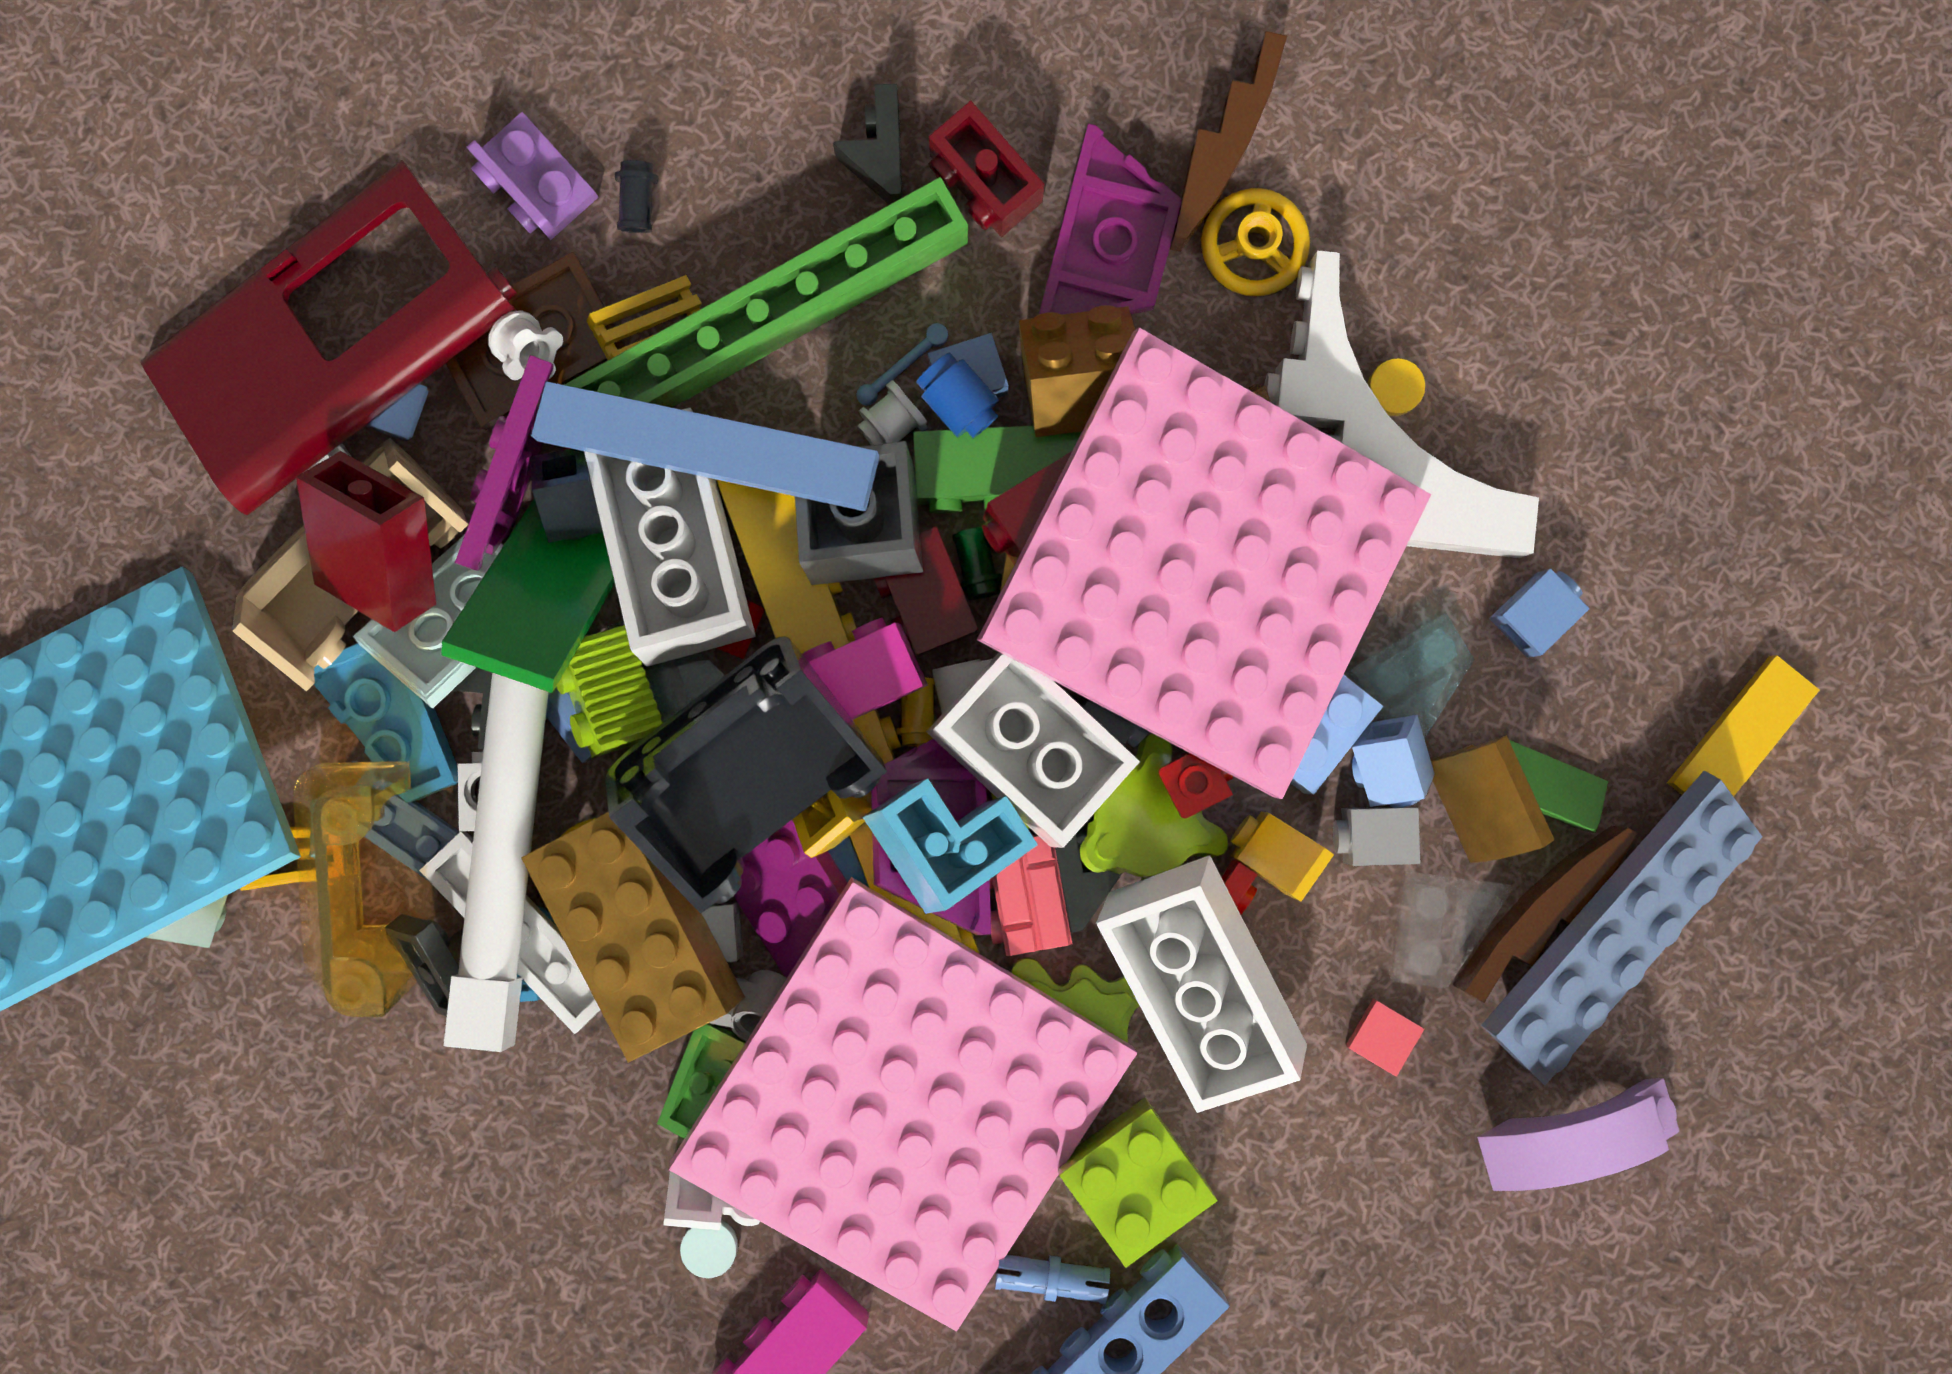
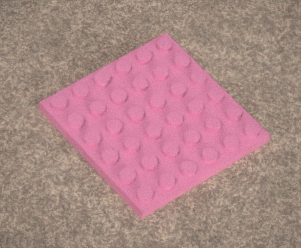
(1205, 565)
(902, 1106)

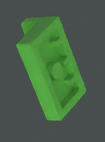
(699, 1074)

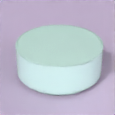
(709, 1251)

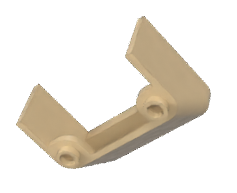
(302, 624)

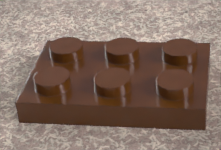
(557, 298)

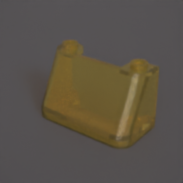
(347, 960)

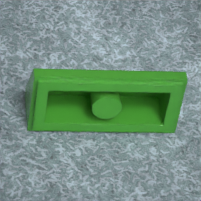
(1562, 789)

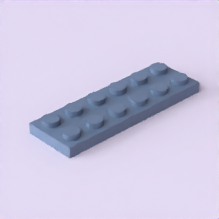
(1623, 928)

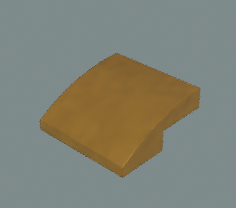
(1490, 801)

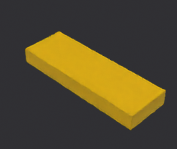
(1748, 727)

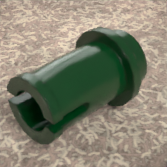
(976, 564)

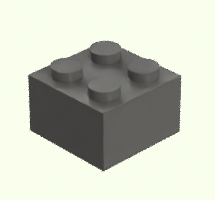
(867, 544)

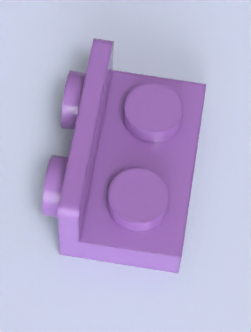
(534, 175)

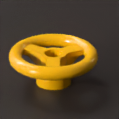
(1257, 222)

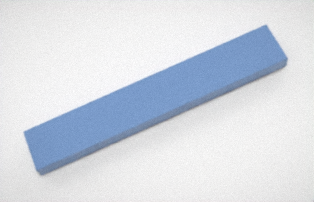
(706, 446)

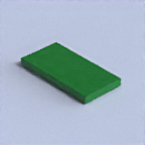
(532, 605)

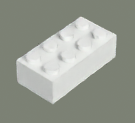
(669, 559)
(1203, 984)

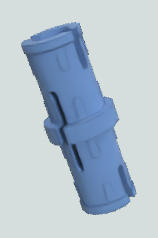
(1053, 1278)

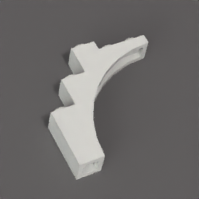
(1331, 393)

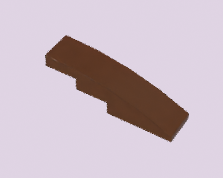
(1219, 154)
(1551, 900)

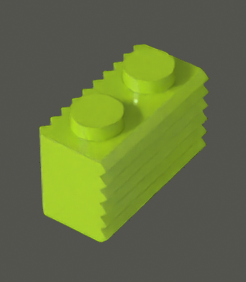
(609, 694)

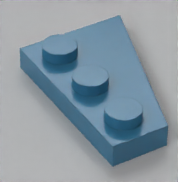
(388, 720)

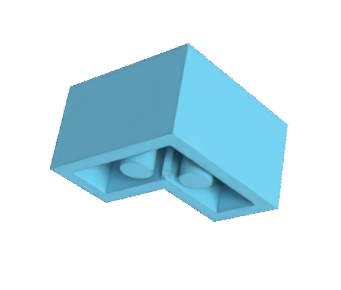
(947, 857)

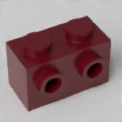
(985, 169)

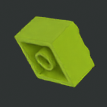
(1136, 1182)

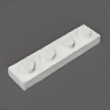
(543, 954)

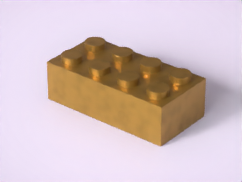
(632, 937)

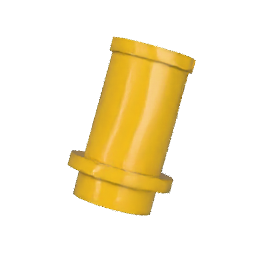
(917, 715)

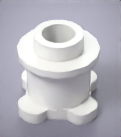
(519, 336)
(891, 418)

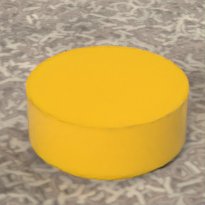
(1397, 386)

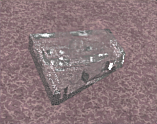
(1440, 925)

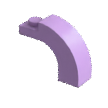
(1581, 1143)

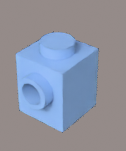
(1393, 762)

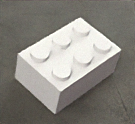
(1034, 747)

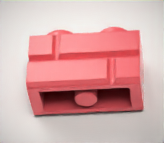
(1030, 903)

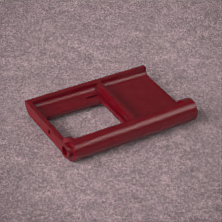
(263, 395)

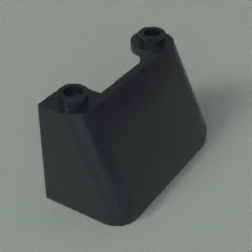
(737, 771)

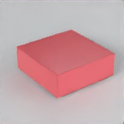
(1384, 1037)

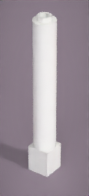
(487, 989)

